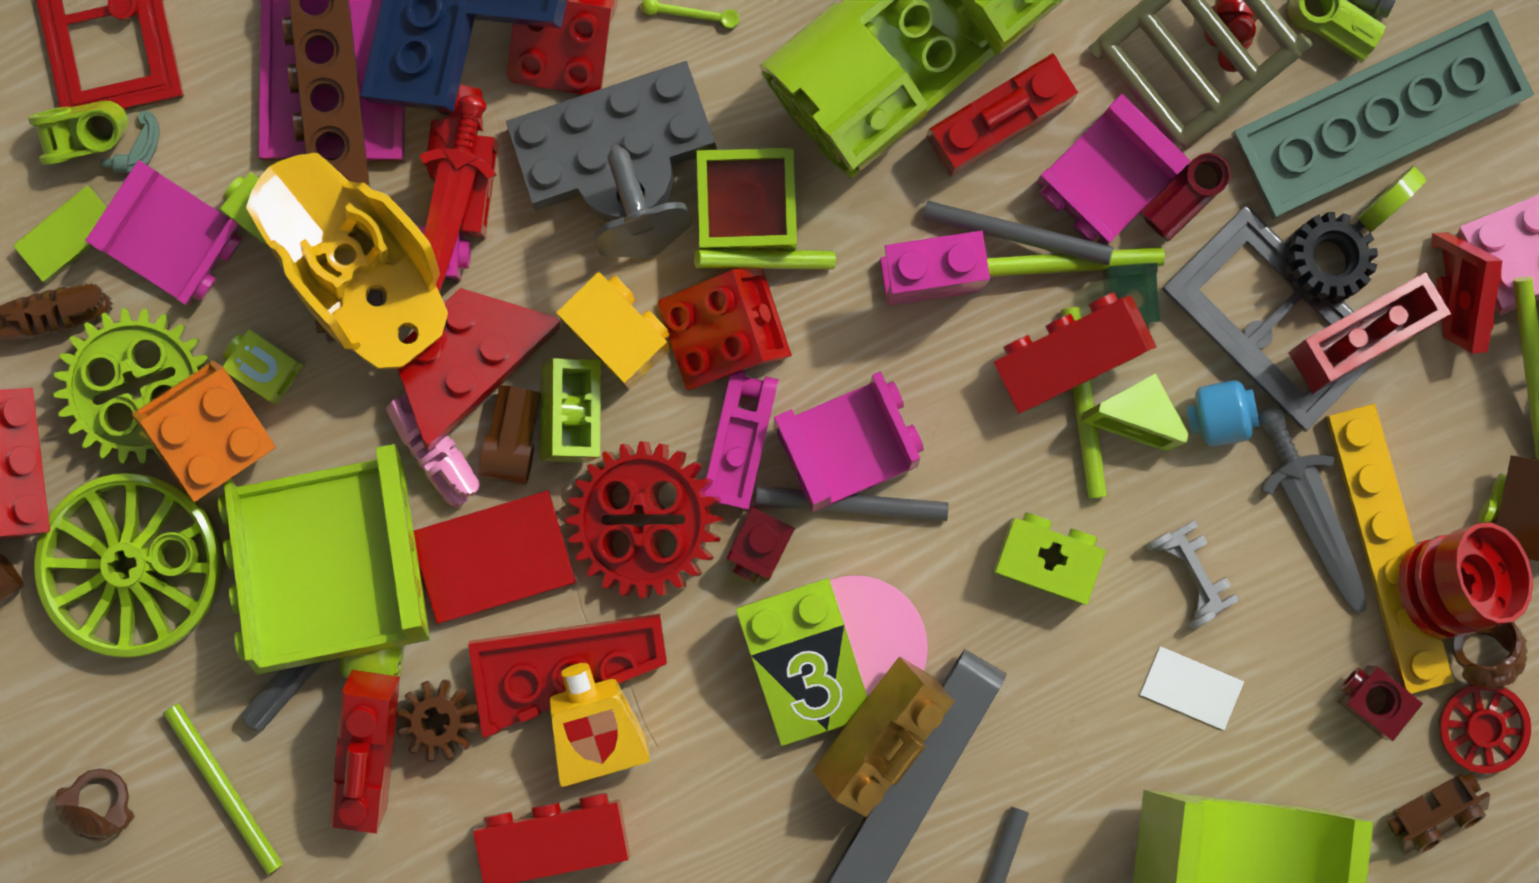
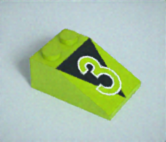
(803, 660)

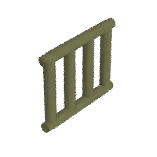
(1216, 106)

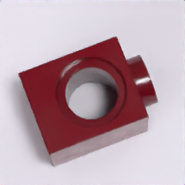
(1399, 704)

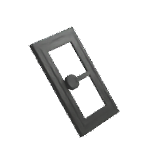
(1246, 346)

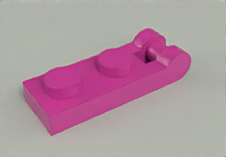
(740, 440)

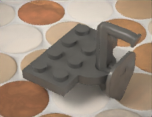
(612, 150)

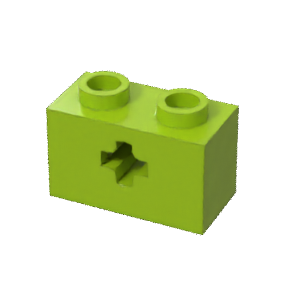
(570, 410)
(1070, 579)

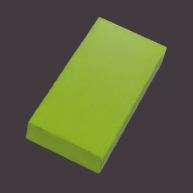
(62, 235)

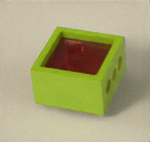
(747, 199)

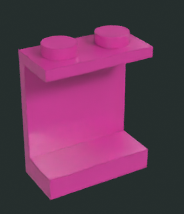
(1111, 172)
(165, 234)
(934, 268)
(849, 443)

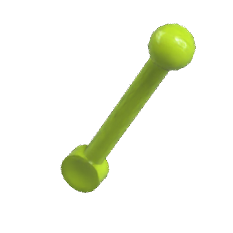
(728, 19)

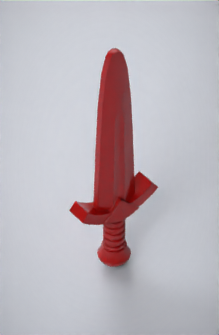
(454, 183)

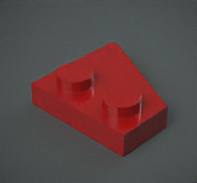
(1467, 291)

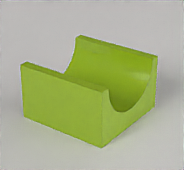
(1247, 842)

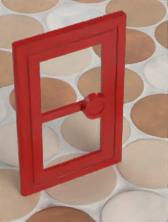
(160, 86)

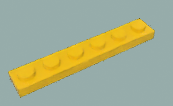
(1384, 541)

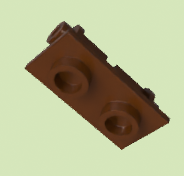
(1456, 807)

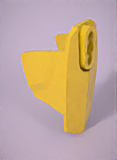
(340, 246)

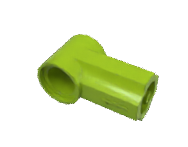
(1340, 25)

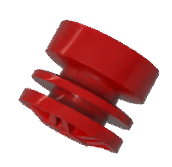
(1465, 581)

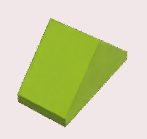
(1141, 415)

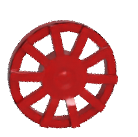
(1484, 729)

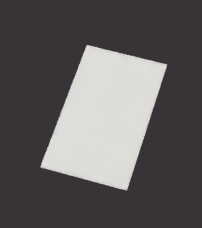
(1192, 688)

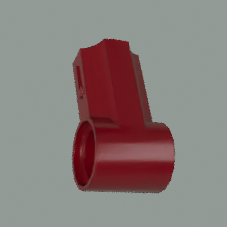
(1184, 198)

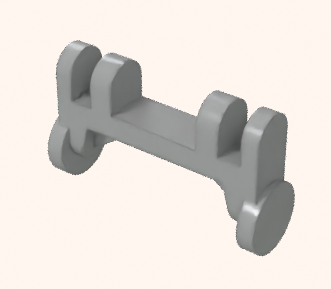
(1208, 599)

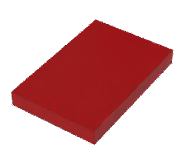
(493, 557)

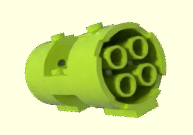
(880, 65)

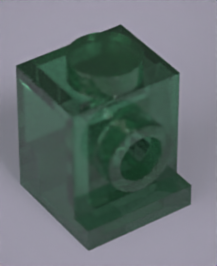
(1135, 278)

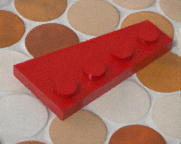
(523, 670)

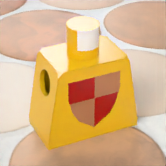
(594, 728)

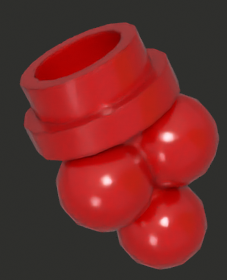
(1239, 21)

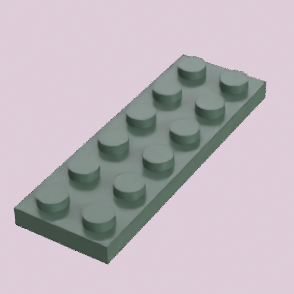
(1382, 113)

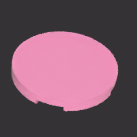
(879, 626)

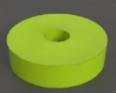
(1392, 198)

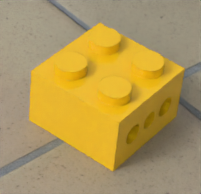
(614, 330)

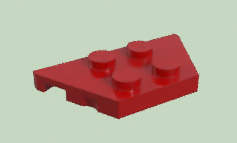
(476, 353)

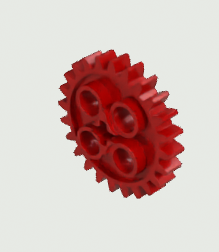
(644, 477)

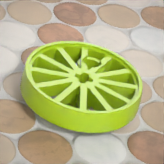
(149, 558)

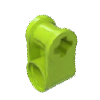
(69, 130)

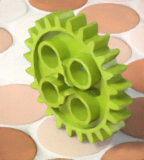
(119, 345)

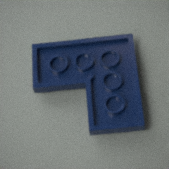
(424, 46)

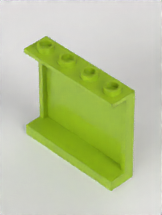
(324, 564)

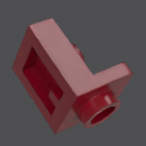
(759, 546)

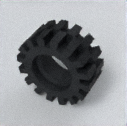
(1348, 239)

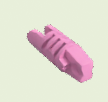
(442, 464)

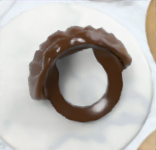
(1503, 673)
(86, 822)

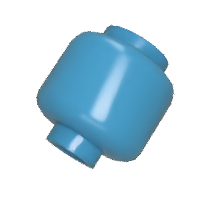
(1223, 413)

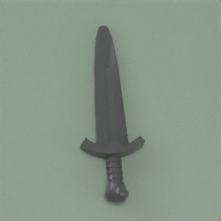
(1313, 507)

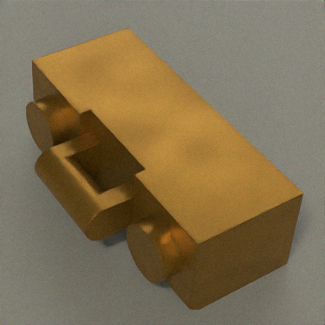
(883, 737)

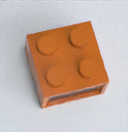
(204, 430)

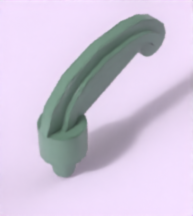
(143, 148)

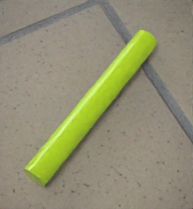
(764, 259)

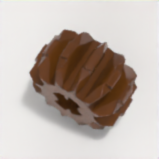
(432, 736)

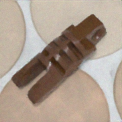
(52, 312)

